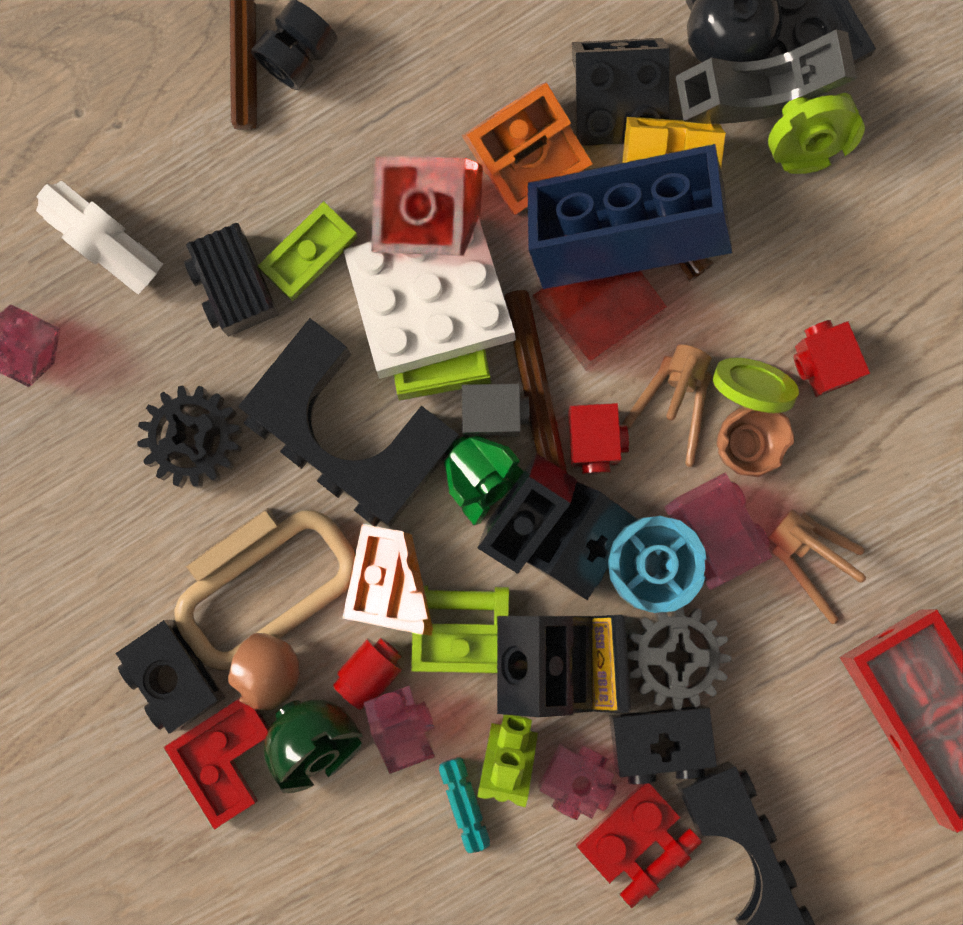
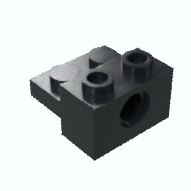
(544, 665)

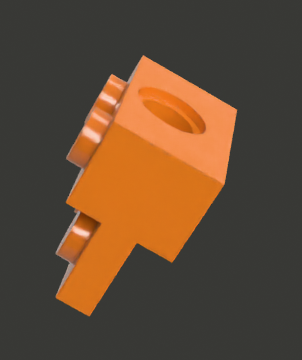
(515, 128)

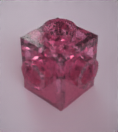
(26, 345)
(565, 768)

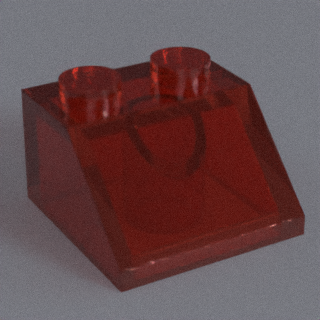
(425, 205)
(600, 313)

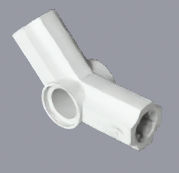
(97, 236)

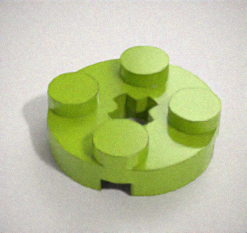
(814, 132)

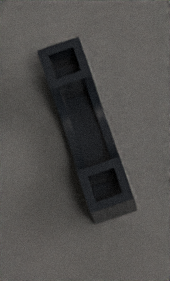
(723, 808)

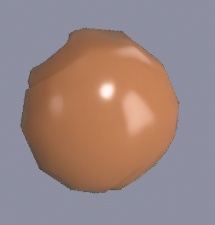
(754, 441)
(264, 671)

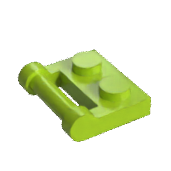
(460, 646)

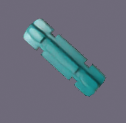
(464, 805)

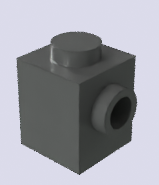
(493, 410)

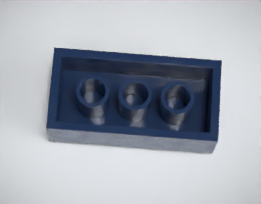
(628, 217)

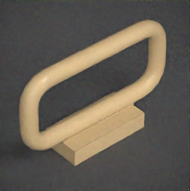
(240, 552)

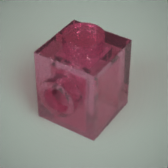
(400, 729)

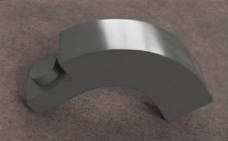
(756, 90)

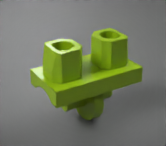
(509, 761)

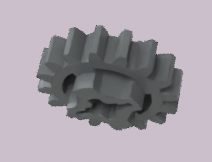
(678, 680)

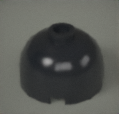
(734, 29)

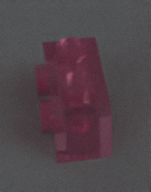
(724, 528)

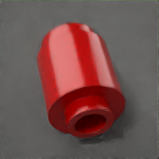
(368, 672)

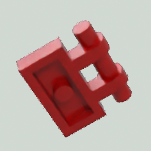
(627, 833)

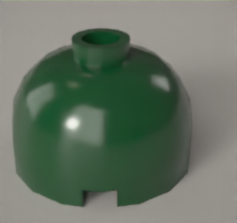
(308, 740)

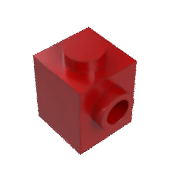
(829, 357)
(596, 437)

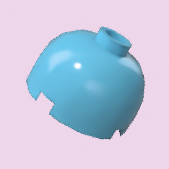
(657, 564)

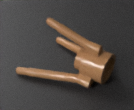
(686, 372)
(800, 533)

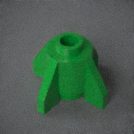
(480, 474)

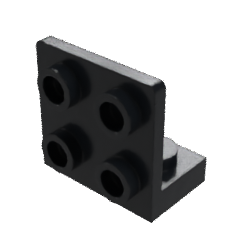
(616, 83)

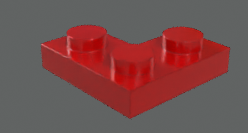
(206, 760)

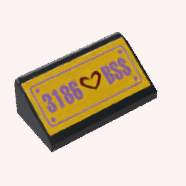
(610, 665)

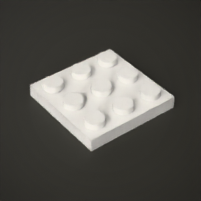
(428, 305)

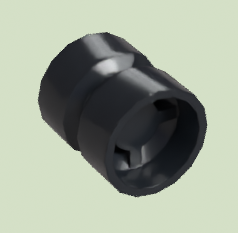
(308, 36)

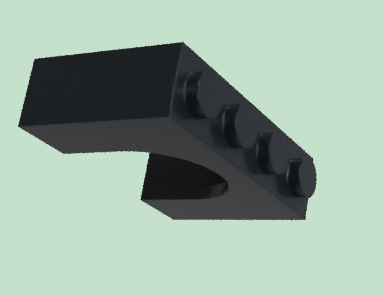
(285, 404)

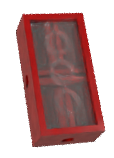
(916, 694)

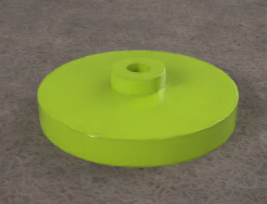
(755, 385)

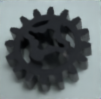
(206, 425)

